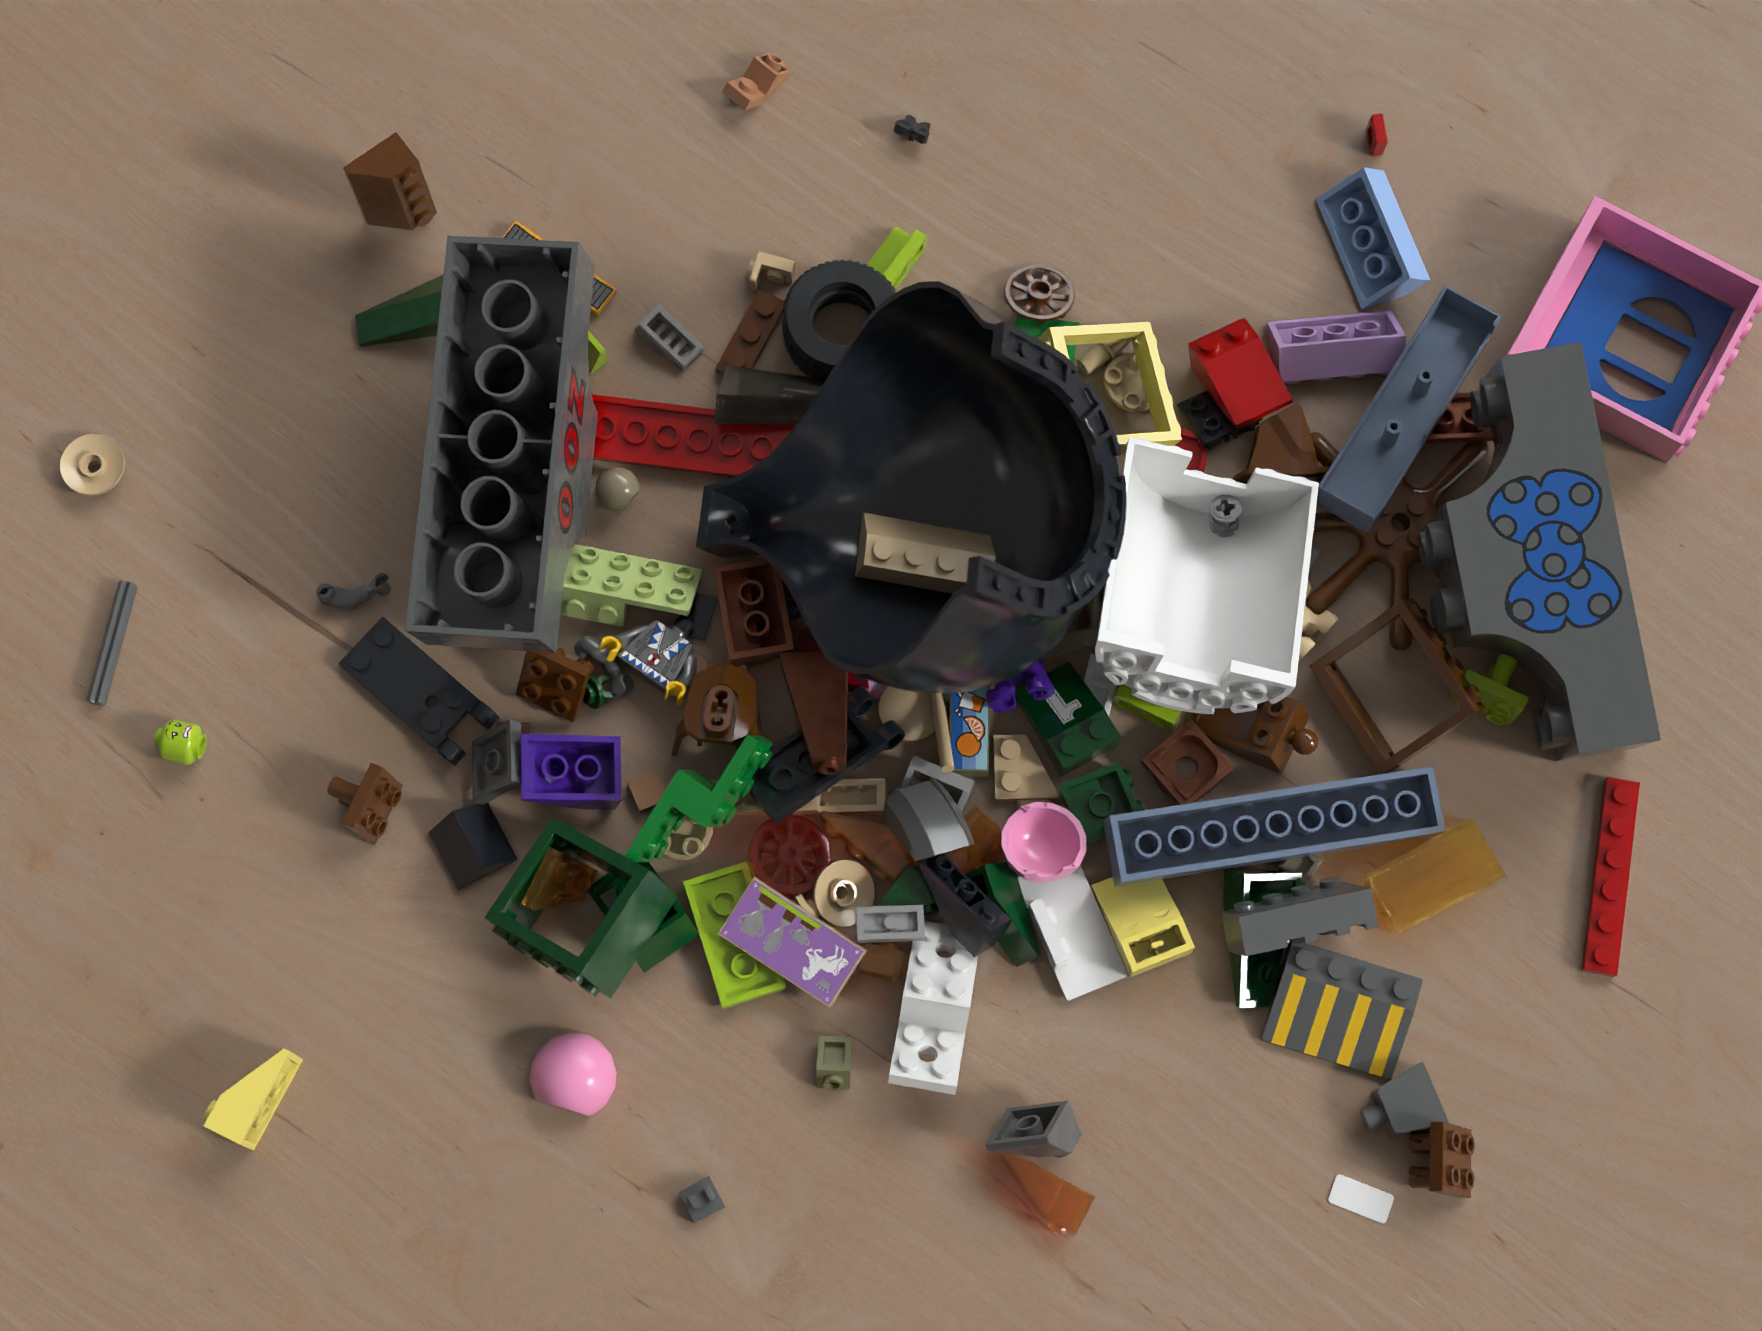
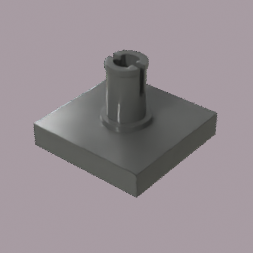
(496, 762)

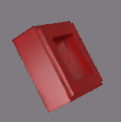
(1376, 135)

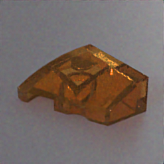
(987, 842)

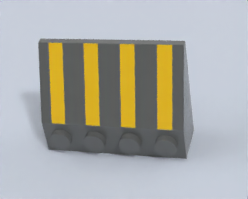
(1341, 1009)

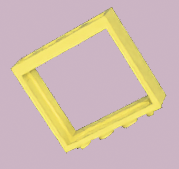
(1149, 364)

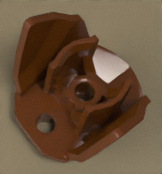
(1285, 447)
(723, 698)

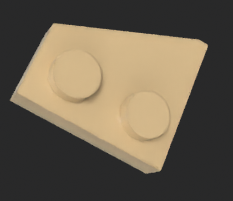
(1019, 771)

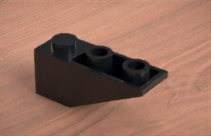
(966, 910)

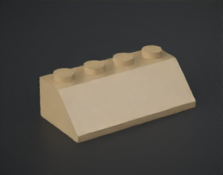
(917, 553)

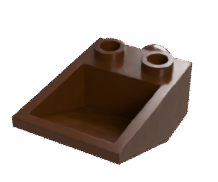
(1261, 735)

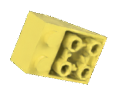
(1143, 924)

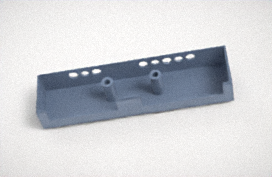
(1406, 409)

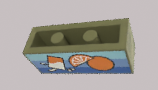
(969, 732)

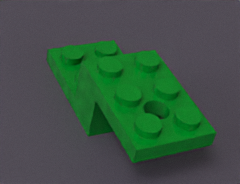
(700, 799)

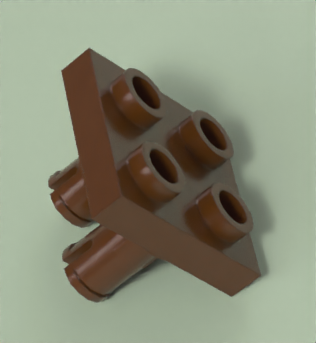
(554, 682)
(368, 802)
(1450, 1160)

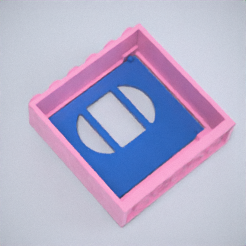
(1607, 295)

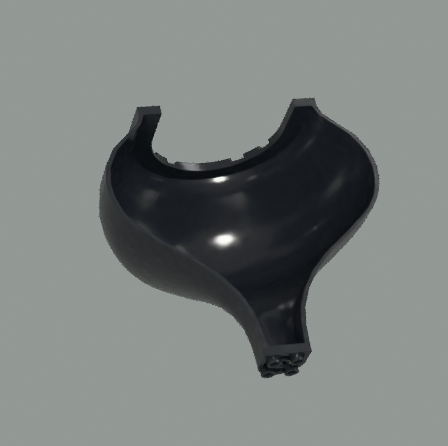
(946, 425)

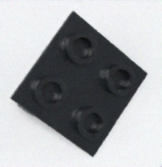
(1210, 420)

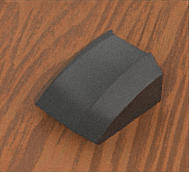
(926, 820)

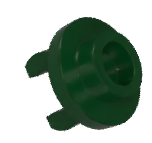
(594, 693)

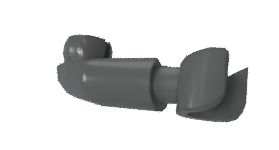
(349, 598)
(588, 646)

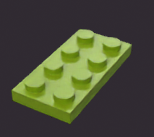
(734, 972)

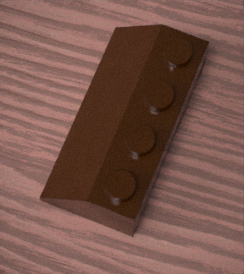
(391, 186)

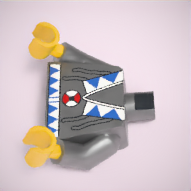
(657, 655)

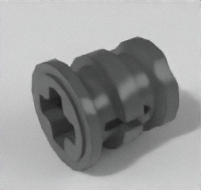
(1230, 515)

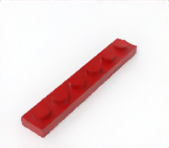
(1610, 877)

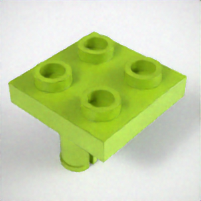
(1501, 702)

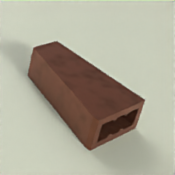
(820, 705)

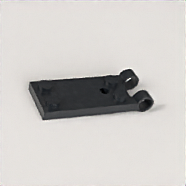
(404, 680)
(788, 778)

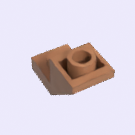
(759, 81)

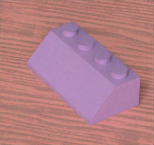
(1335, 346)

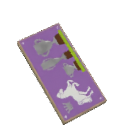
(792, 942)

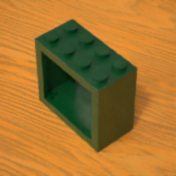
(619, 935)

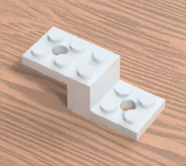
(933, 1012)

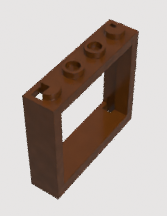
(1355, 713)

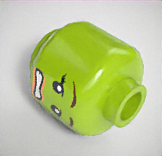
(180, 742)

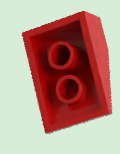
(1238, 373)

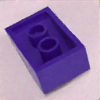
(571, 770)

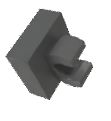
(701, 1199)

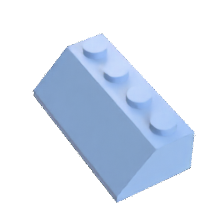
(1372, 238)

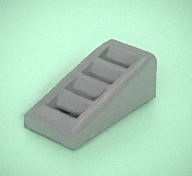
(677, 329)

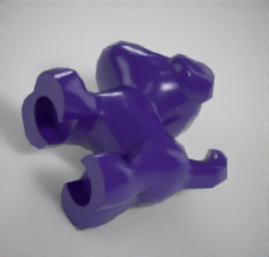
(1038, 683)

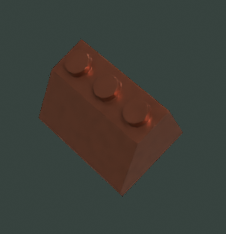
(753, 612)

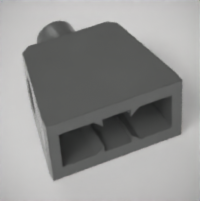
(1405, 1104)

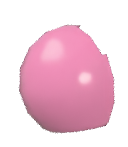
(1043, 842)
(573, 1073)

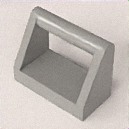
(951, 781)

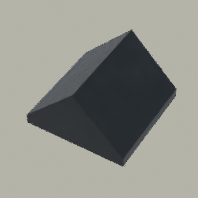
(472, 844)

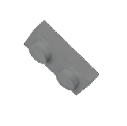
(890, 923)

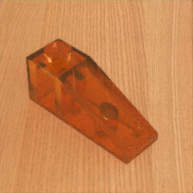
(1052, 1196)

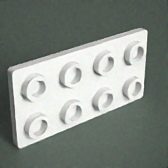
(1073, 934)

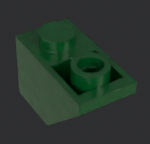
(911, 890)

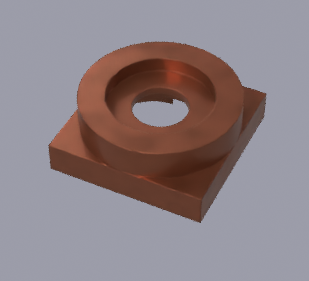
(1191, 743)

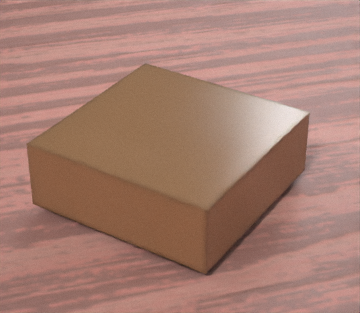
(647, 790)

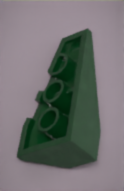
(402, 317)
(1255, 974)

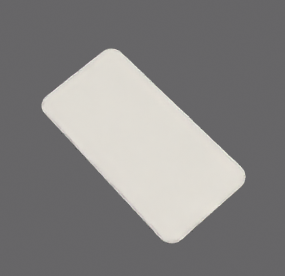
(1361, 1198)

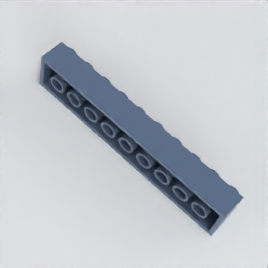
(1273, 826)

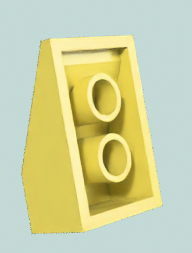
(249, 1104)

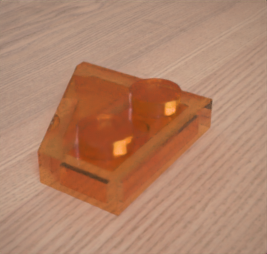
(558, 881)

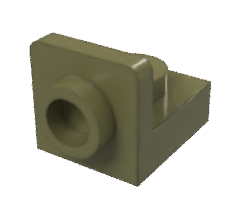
(833, 1062)

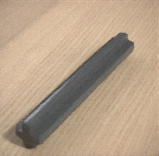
(112, 643)

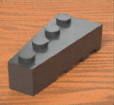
(1298, 916)

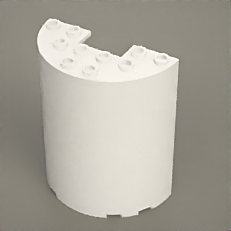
(1199, 613)

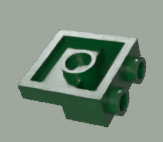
(1098, 797)

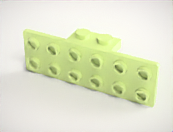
(604, 581)

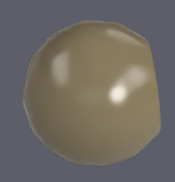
(616, 488)

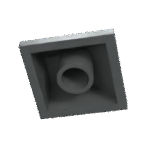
(1036, 1131)

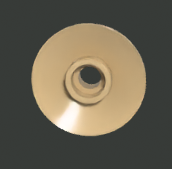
(82, 455)
(857, 891)

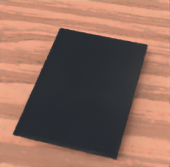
(701, 615)

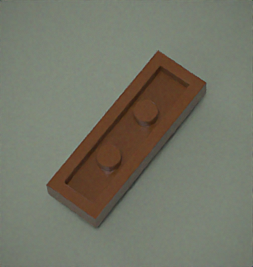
(752, 333)

